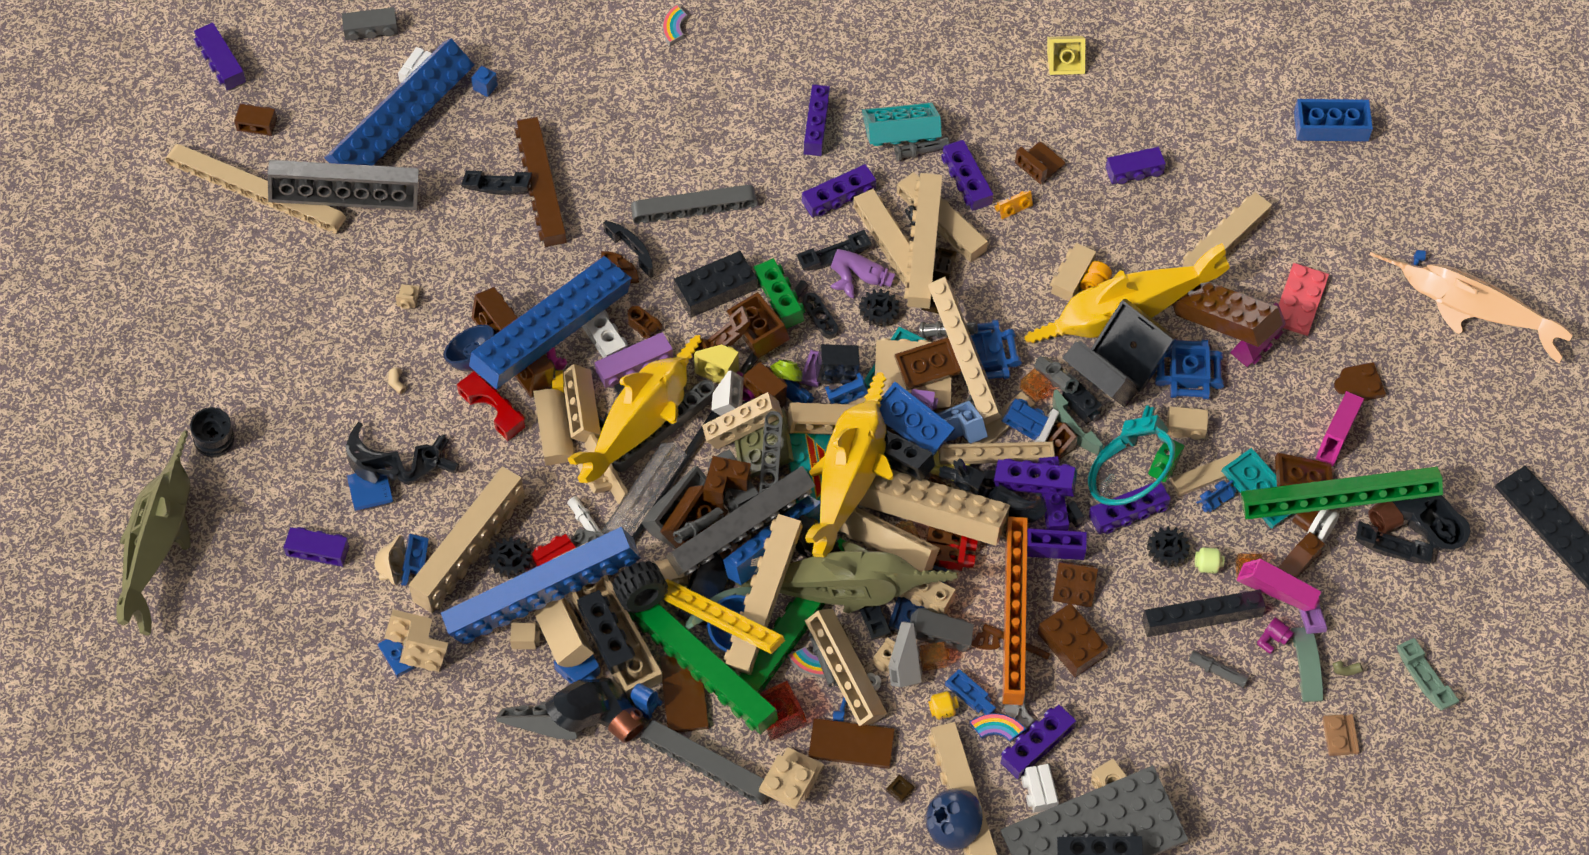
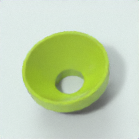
(787, 370)

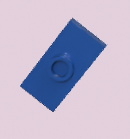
(392, 653)

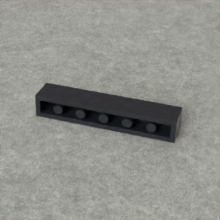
(1203, 613)

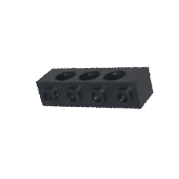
(908, 456)
(615, 660)
(1110, 841)

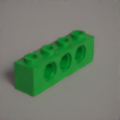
(779, 293)

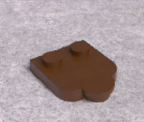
(1360, 381)

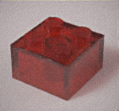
(788, 710)

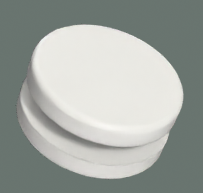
(1324, 523)

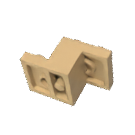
(417, 647)
(791, 778)

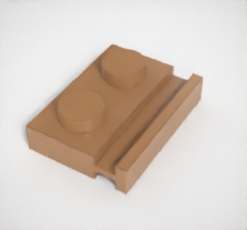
(1340, 735)

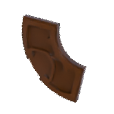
(623, 264)

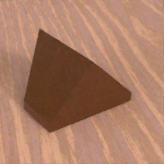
(1063, 439)

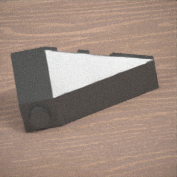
(666, 505)
(534, 720)

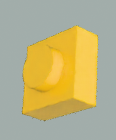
(557, 382)

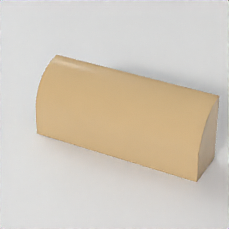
(553, 426)
(563, 633)

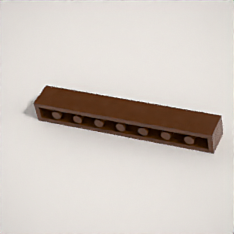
(542, 184)

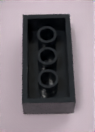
(715, 284)

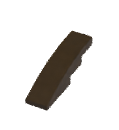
(942, 268)

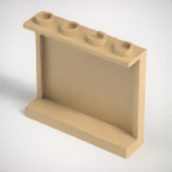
(886, 363)

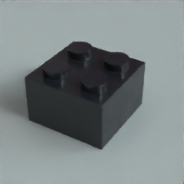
(837, 363)

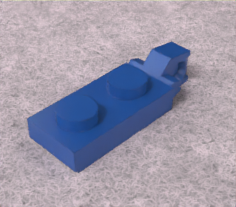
(970, 692)

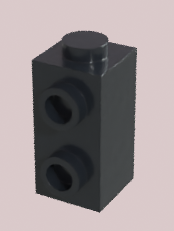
(1084, 404)

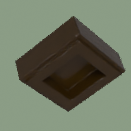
(900, 788)

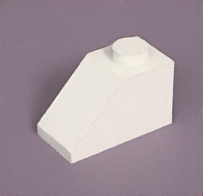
(728, 394)

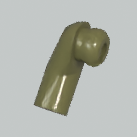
(1349, 670)

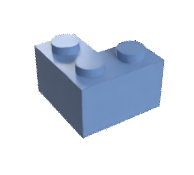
(965, 421)

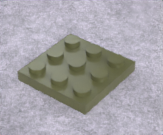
(750, 447)

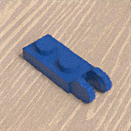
(414, 556)

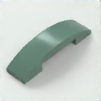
(1087, 441)
(694, 620)
(1309, 665)
(1424, 675)

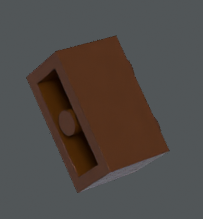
(255, 119)

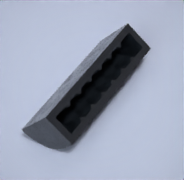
(707, 581)

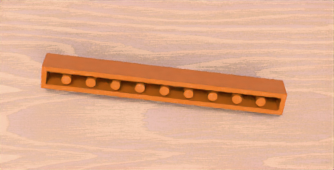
(1015, 611)

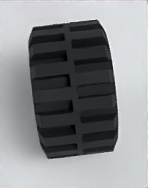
(640, 586)

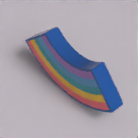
(997, 725)

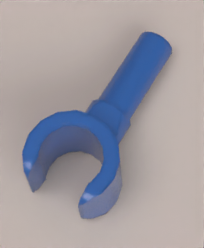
(1419, 256)
(839, 715)

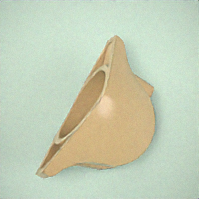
(390, 561)

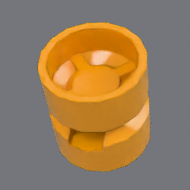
(1096, 274)

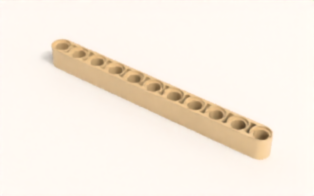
(250, 187)

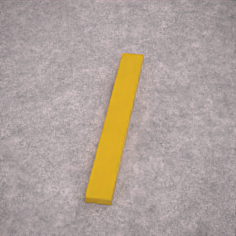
(723, 617)

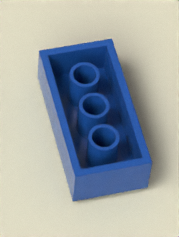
(1332, 120)

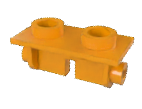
(1015, 204)

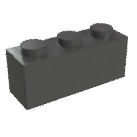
(369, 23)
(941, 628)

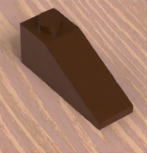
(1302, 555)

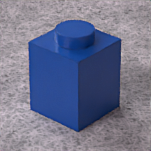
(484, 81)

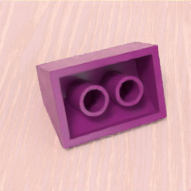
(1248, 353)

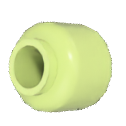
(1209, 560)

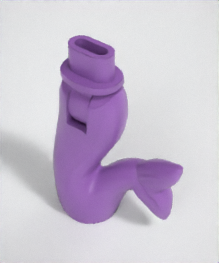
(864, 268)

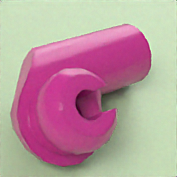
(559, 363)

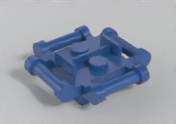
(991, 350)
(1191, 369)

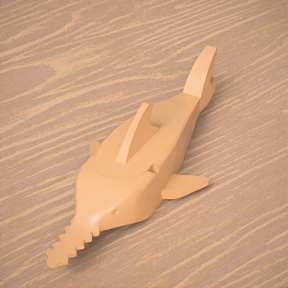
(1467, 296)

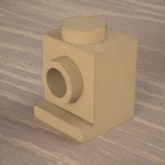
(880, 660)

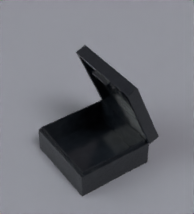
(1113, 361)

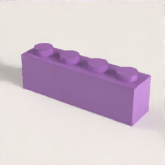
(632, 359)

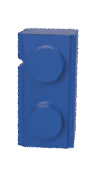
(1025, 418)

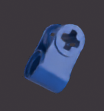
(645, 699)

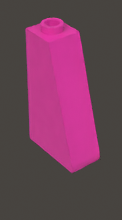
(1339, 428)
(1279, 584)

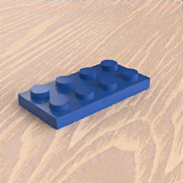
(914, 419)

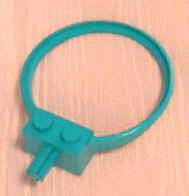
(1131, 430)

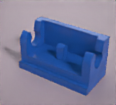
(848, 392)

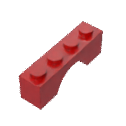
(476, 390)

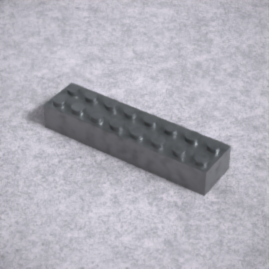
(342, 185)
(745, 518)

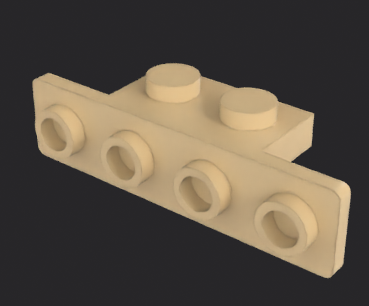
(609, 480)

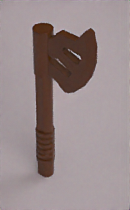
(989, 630)

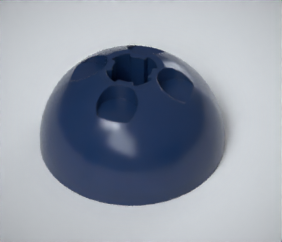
(459, 349)
(954, 818)

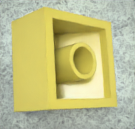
(1066, 55)
(716, 362)

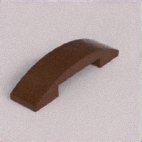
(729, 333)

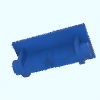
(796, 394)
(1222, 491)

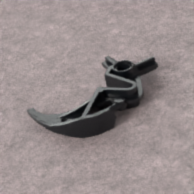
(369, 462)
(973, 480)

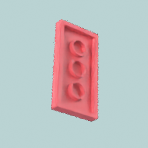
(1302, 297)

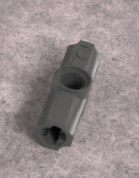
(1056, 374)

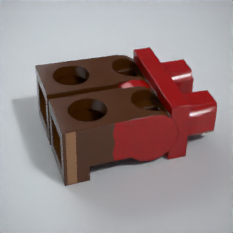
(952, 549)

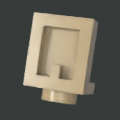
(407, 296)

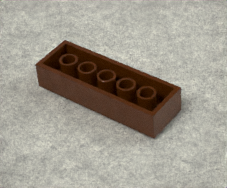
(492, 310)
(1229, 313)

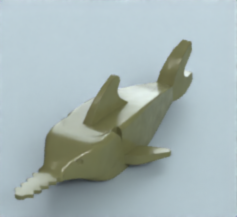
(151, 531)
(854, 578)

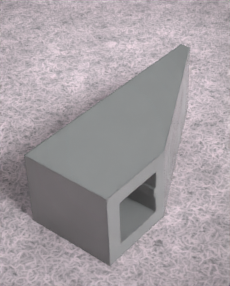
(904, 661)

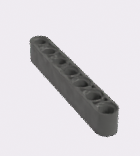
(693, 203)
(687, 410)
(773, 469)
(704, 760)

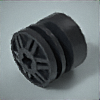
(212, 422)

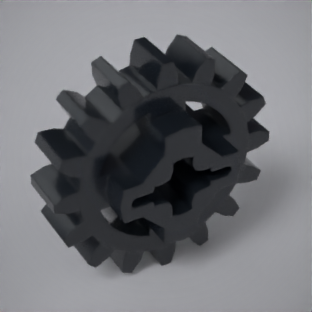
(879, 307)
(1169, 555)
(518, 561)

